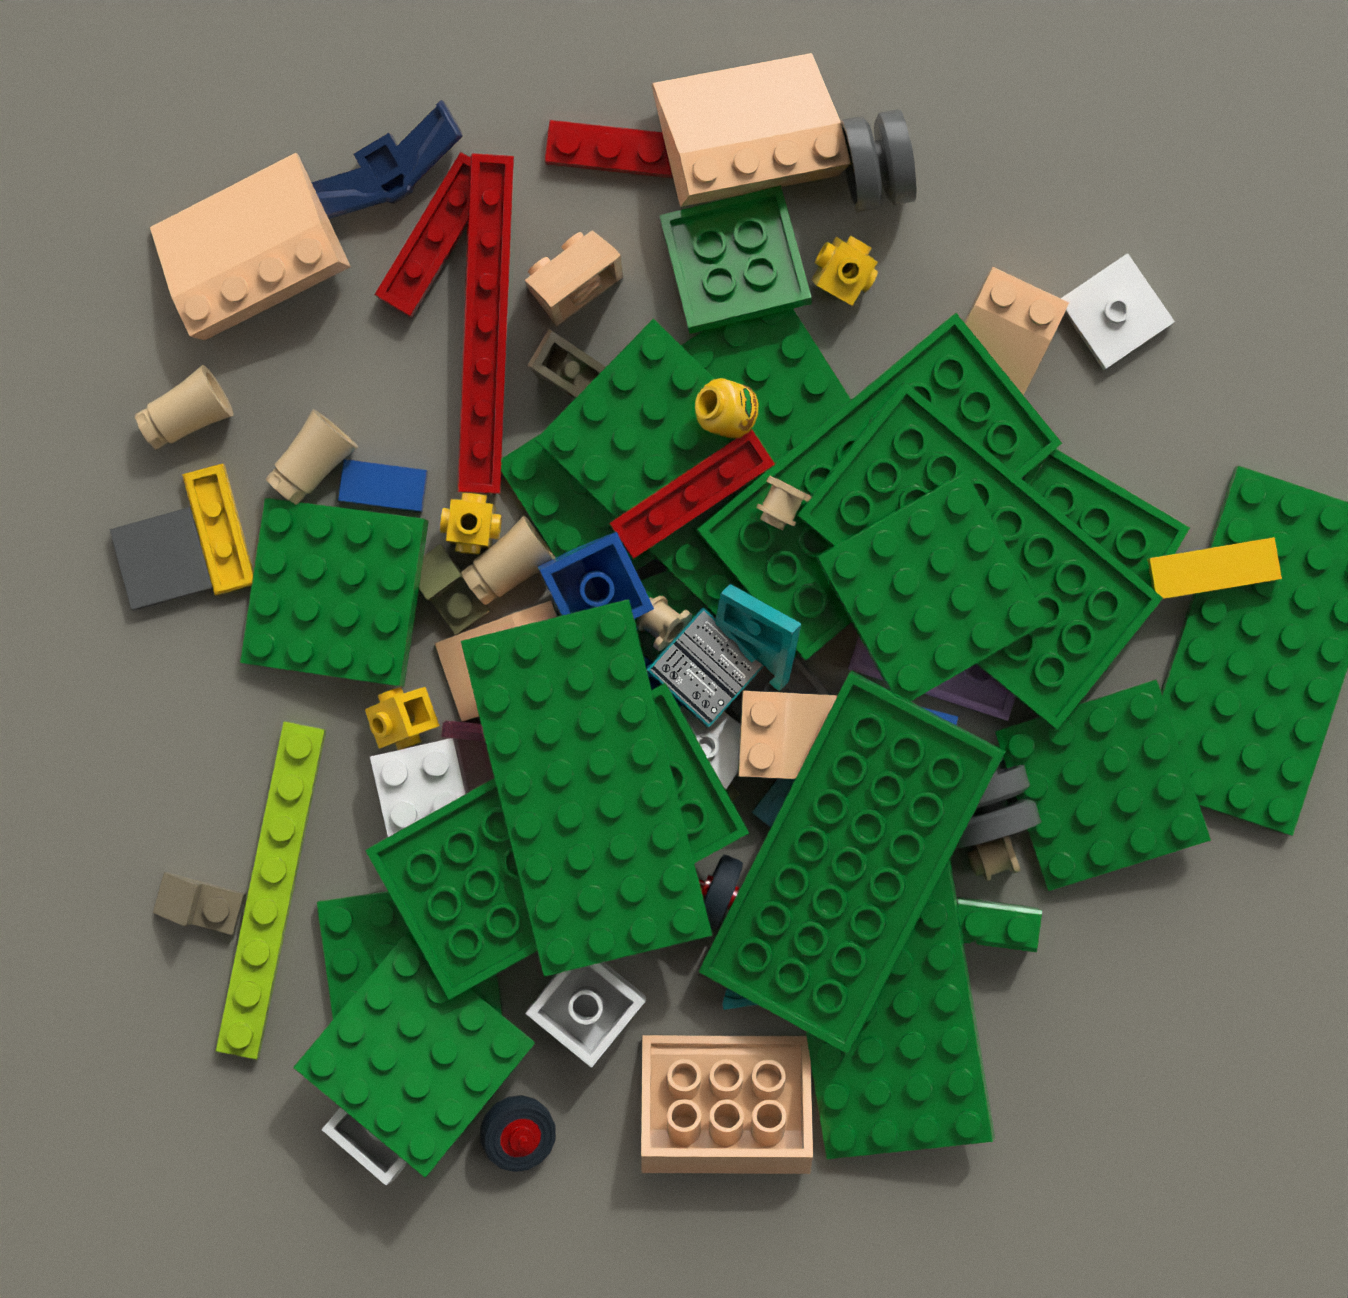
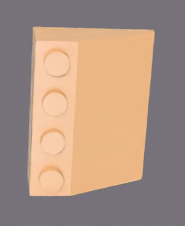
(749, 129)
(247, 248)
(726, 1104)

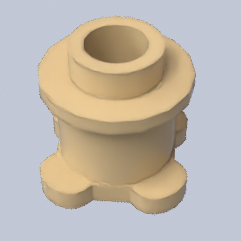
(781, 503)
(662, 622)
(993, 857)

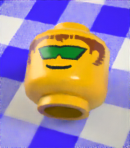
(726, 408)

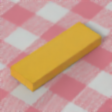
(219, 529)
(1215, 568)

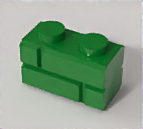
(999, 924)

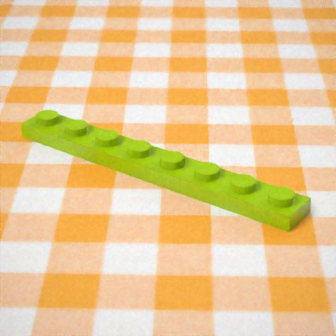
(271, 890)

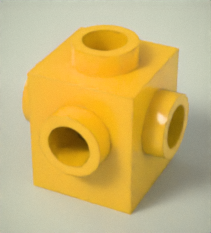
(850, 283)
(487, 526)
(401, 717)

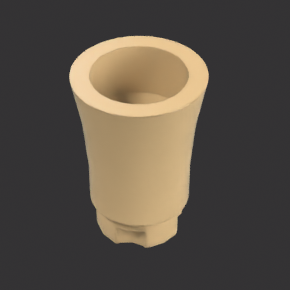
(184, 409)
(310, 458)
(508, 562)

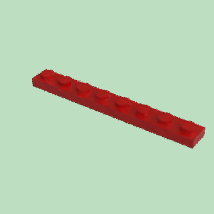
(485, 323)

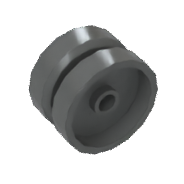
(884, 160)
(996, 816)

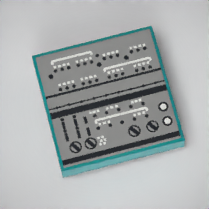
(703, 668)

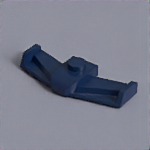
(390, 169)

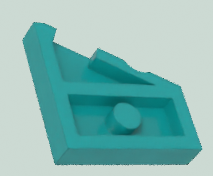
(759, 632)

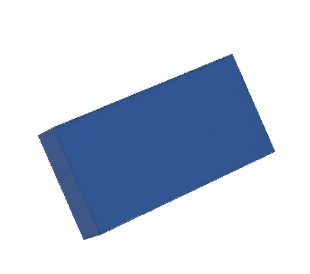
(383, 485)

